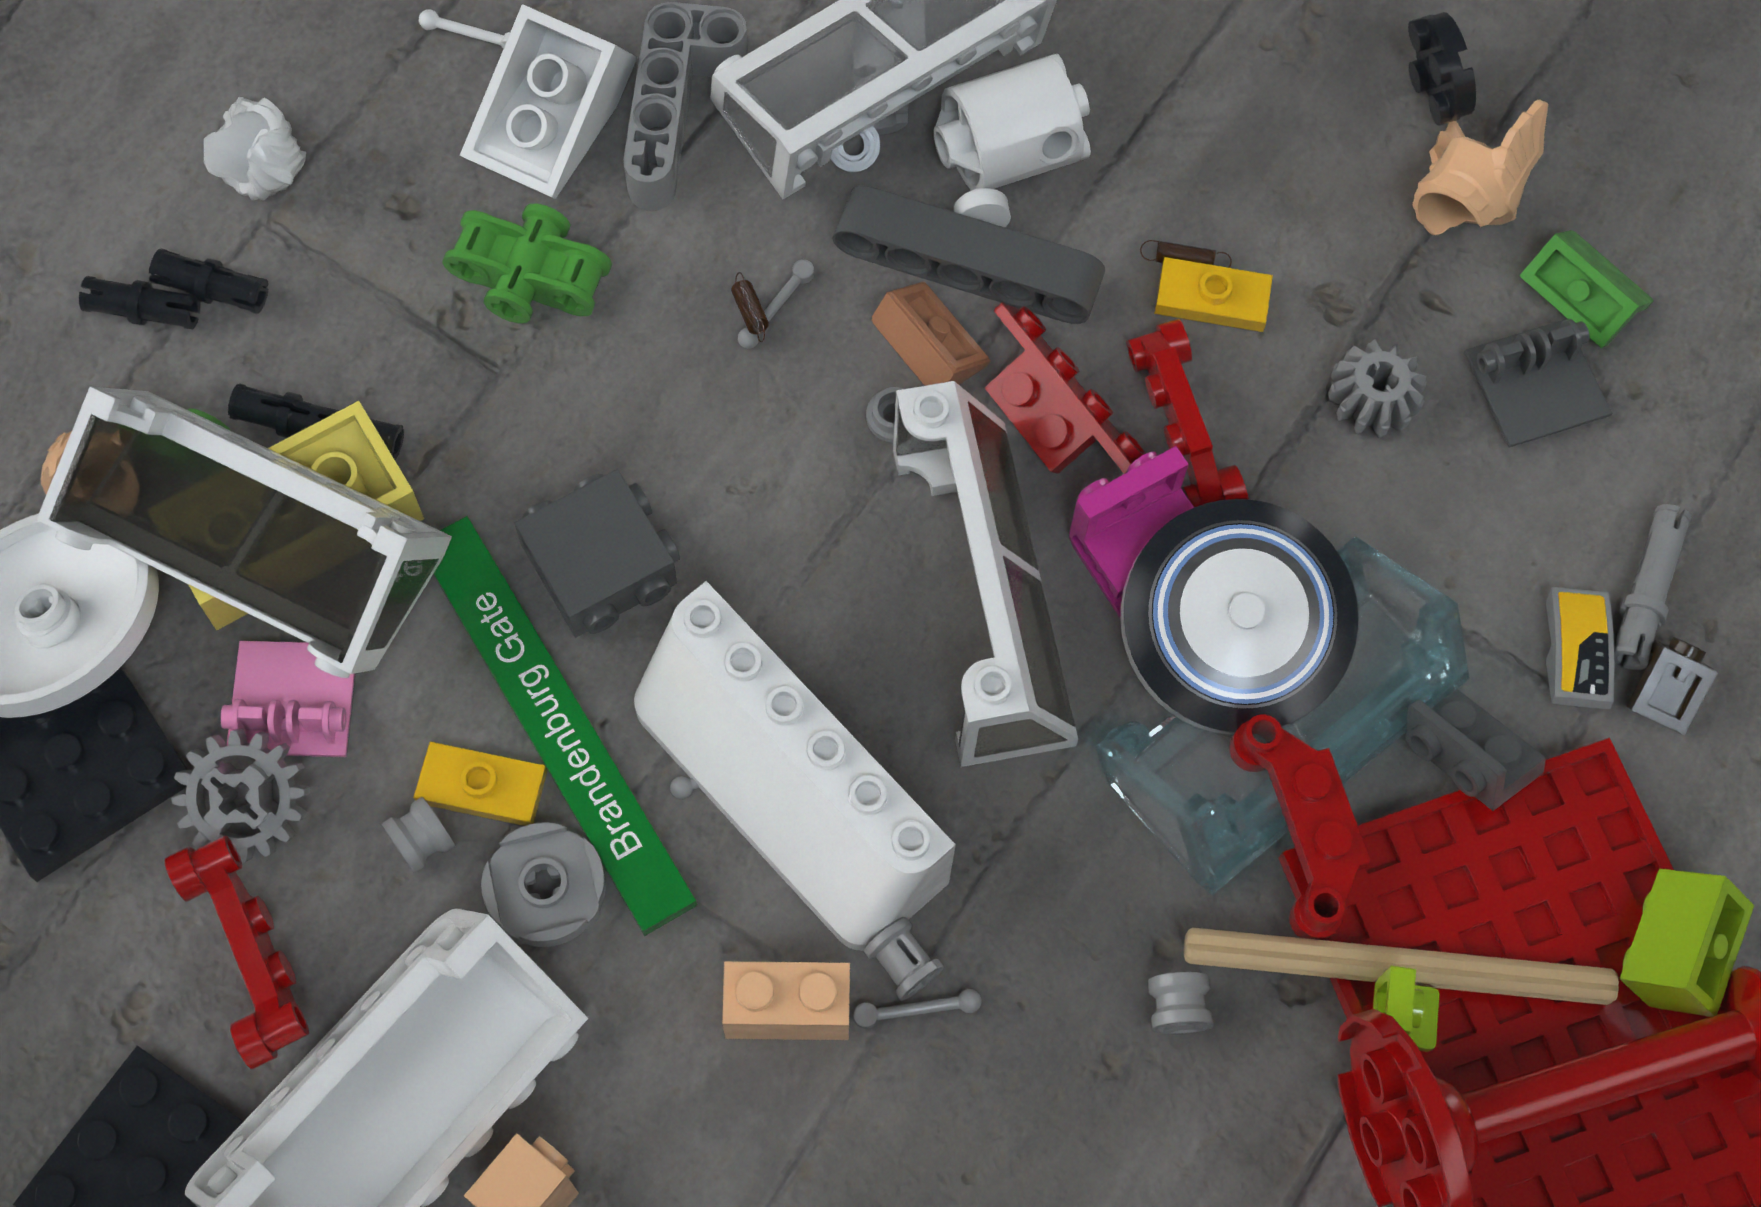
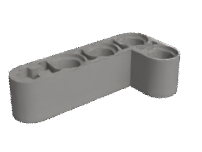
(673, 60)

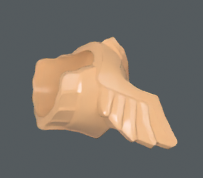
(1478, 181)

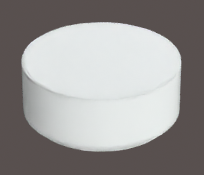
(985, 205)

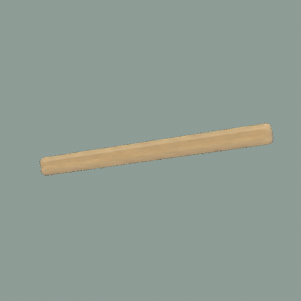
(1370, 961)

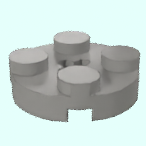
(514, 867)

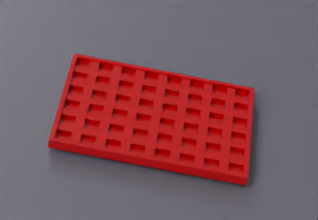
(1563, 883)

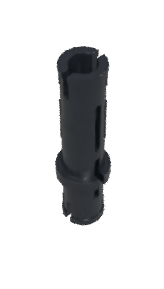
(291, 414)

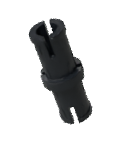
(208, 280)
(139, 302)

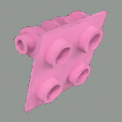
(290, 699)

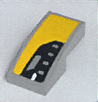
(1581, 648)

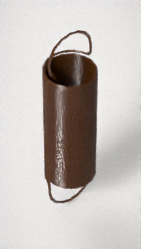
(1184, 252)
(750, 307)

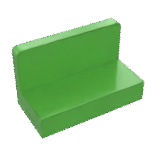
(1585, 286)

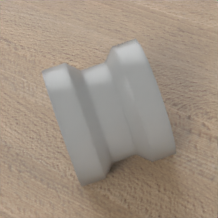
(418, 834)
(1180, 1003)

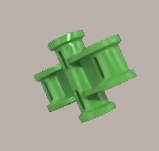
(527, 263)

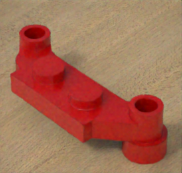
(1168, 387)
(1316, 818)
(246, 924)

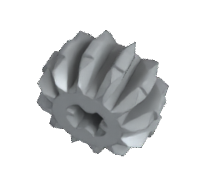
(1380, 369)

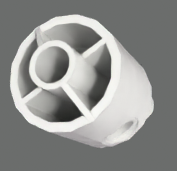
(1013, 124)

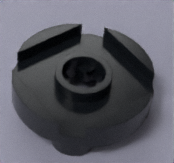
(1440, 67)

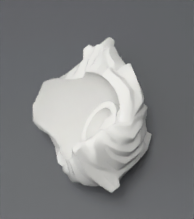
(254, 150)

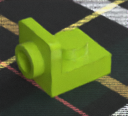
(1409, 1004)

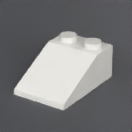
(546, 101)

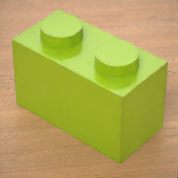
(1687, 942)

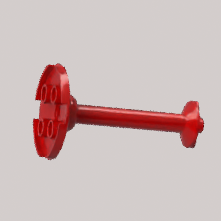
(1424, 1136)

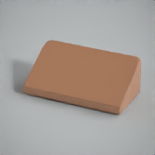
(928, 336)

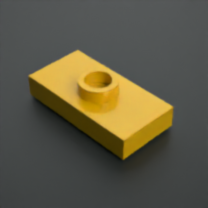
(1213, 294)
(481, 784)

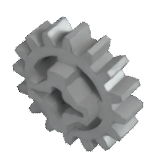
(220, 779)

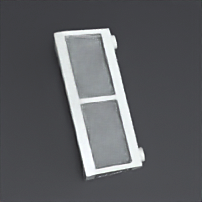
(856, 68)

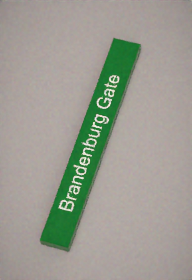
(561, 732)

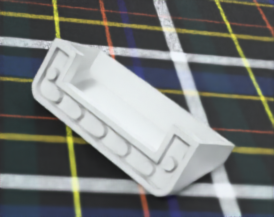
(789, 773)
(401, 1079)

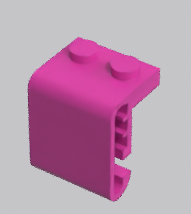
(1122, 515)

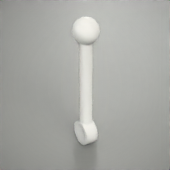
(430, 20)

